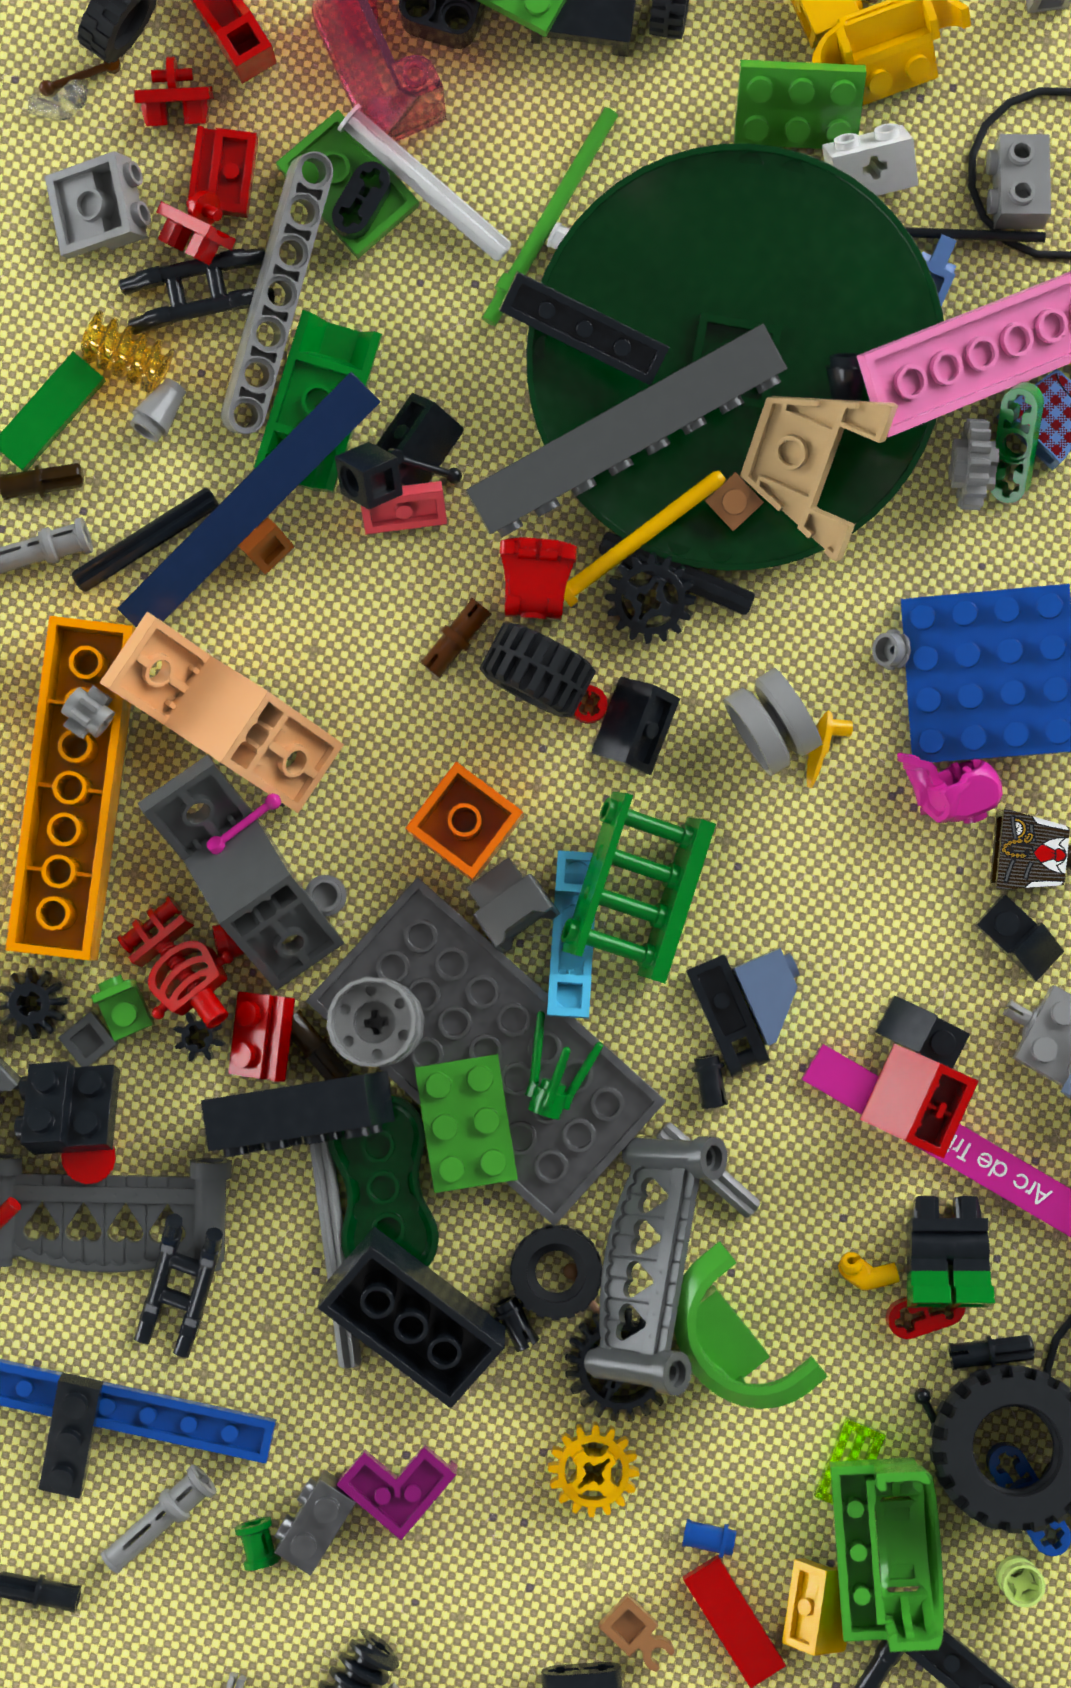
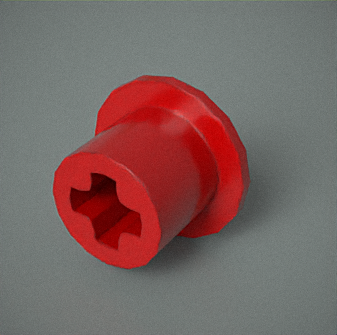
(89, 1166)

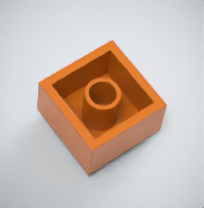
(465, 821)

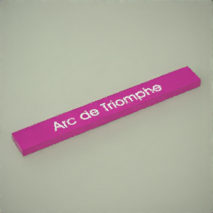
(967, 1152)

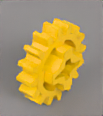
(605, 1483)

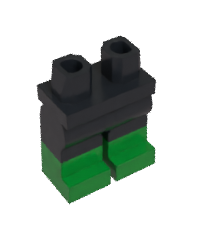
(952, 1246)

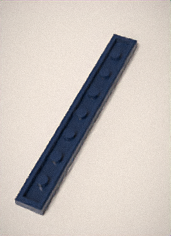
(251, 501)

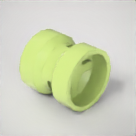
(1028, 1585)

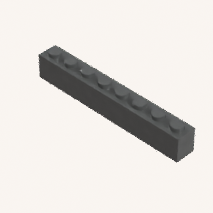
(627, 429)

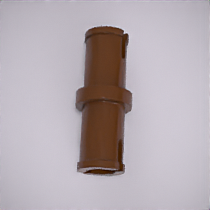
(455, 637)

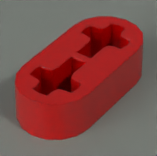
(921, 1325)

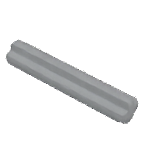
(726, 1185)

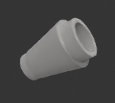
(158, 410)

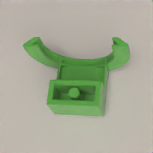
(722, 1345)

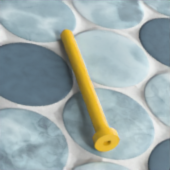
(642, 535)

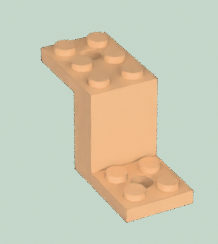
(222, 712)

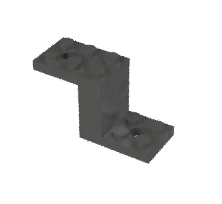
(247, 882)

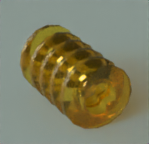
(124, 354)

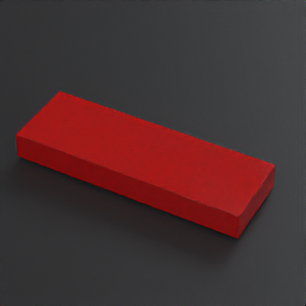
(734, 1621)

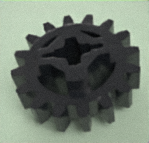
(632, 591)

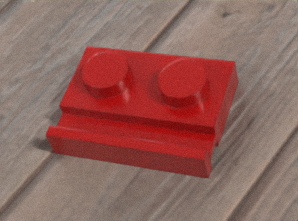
(226, 167)
(261, 1036)

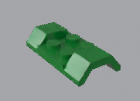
(315, 365)

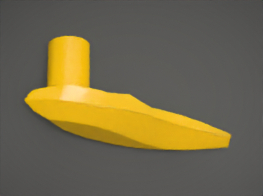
(827, 728)

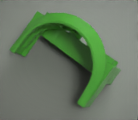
(906, 1551)

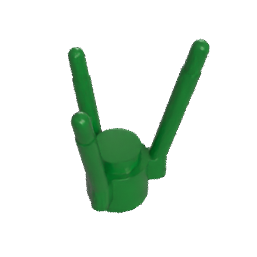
(549, 1096)

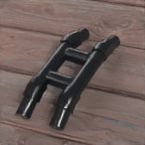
(173, 275)
(161, 1294)

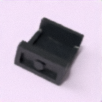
(595, 23)

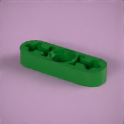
(1009, 413)

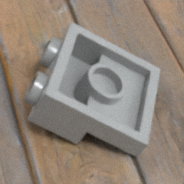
(97, 204)

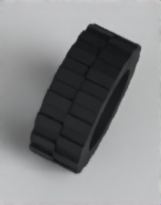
(113, 26)
(548, 1303)

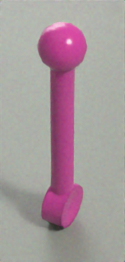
(217, 844)

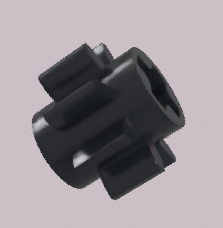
(189, 1030)

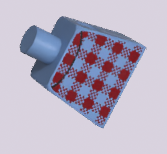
(1055, 426)

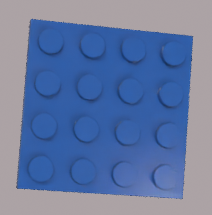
(989, 673)

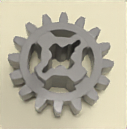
(973, 464)

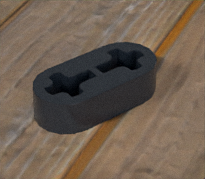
(352, 196)
(583, 1675)

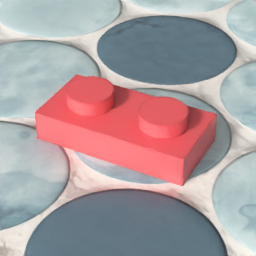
(418, 507)

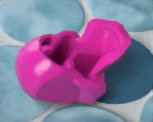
(956, 793)

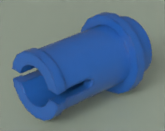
(709, 1538)

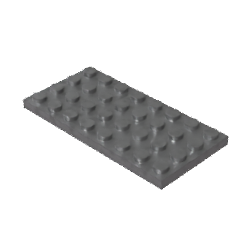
(488, 1006)

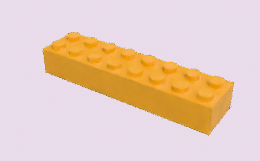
(69, 800)

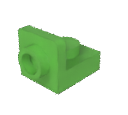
(122, 1007)

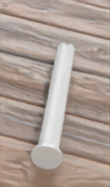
(425, 183)

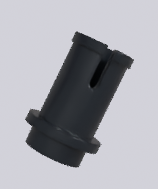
(710, 1081)
(517, 1324)

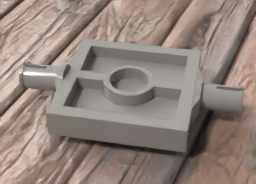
(1045, 1035)

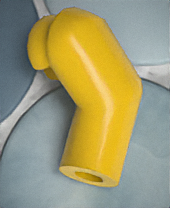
(864, 1275)

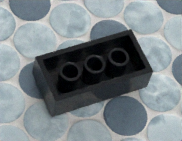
(306, 1110)
(412, 1317)

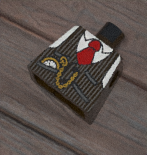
(1028, 852)

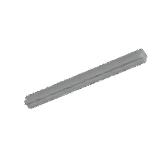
(331, 1225)

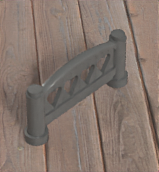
(196, 1198)
(647, 1354)

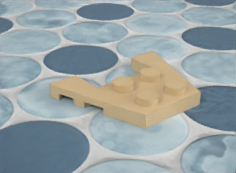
(795, 453)

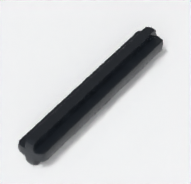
(144, 540)
(705, 584)

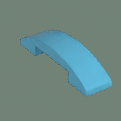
(569, 974)

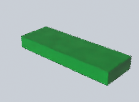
(49, 411)

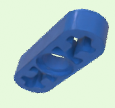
(1022, 1466)

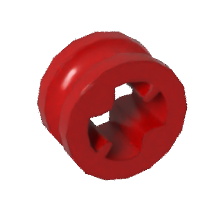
(601, 706)

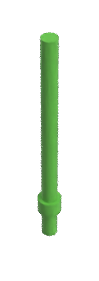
(552, 211)

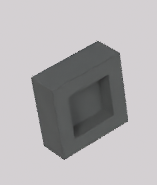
(88, 1040)

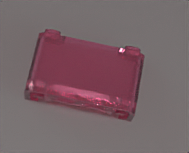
(394, 94)

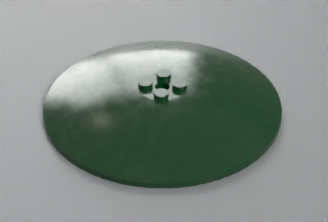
(698, 259)

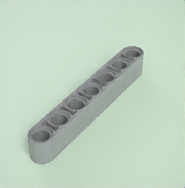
(290, 278)

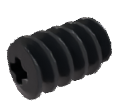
(367, 1667)

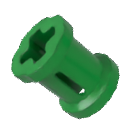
(257, 1543)

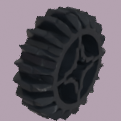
(606, 1396)

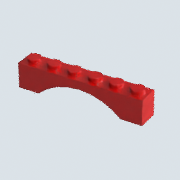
(237, 36)

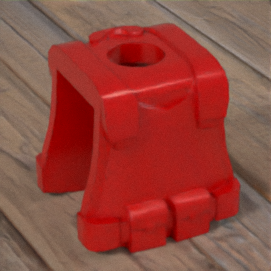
(536, 576)

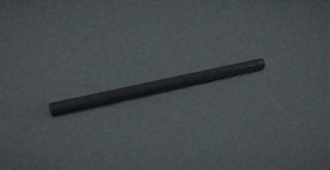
(969, 234)

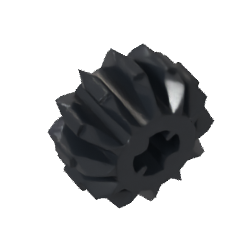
(38, 1018)

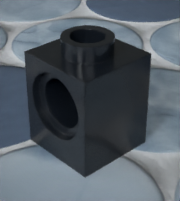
(369, 475)

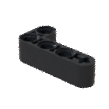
(434, 25)

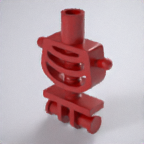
(182, 987)

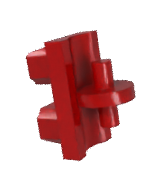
(193, 99)
(202, 213)

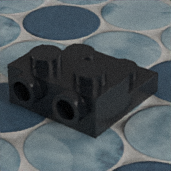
(67, 1108)

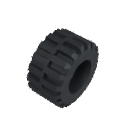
(537, 669)

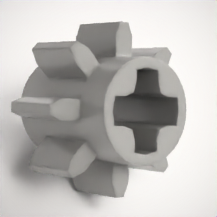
(87, 712)

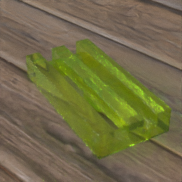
(862, 1432)

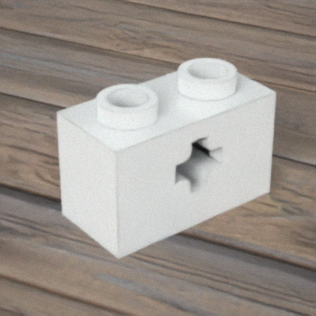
(891, 160)

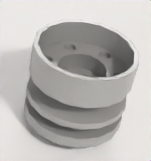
(358, 1004)

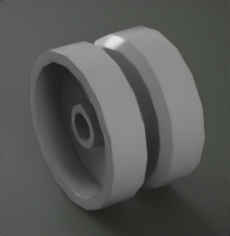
(773, 722)

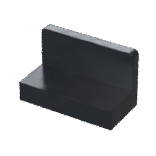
(423, 433)
(635, 724)

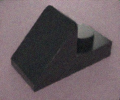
(1019, 937)
(922, 1032)

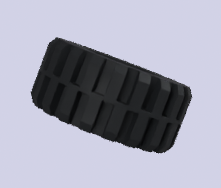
(954, 1457)

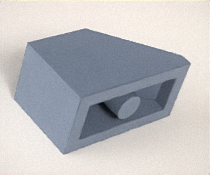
(768, 990)

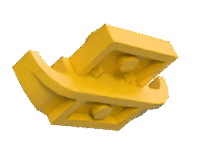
(892, 42)

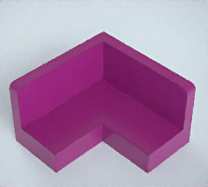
(397, 1499)

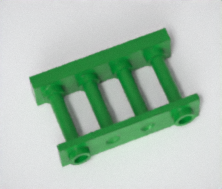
(665, 917)

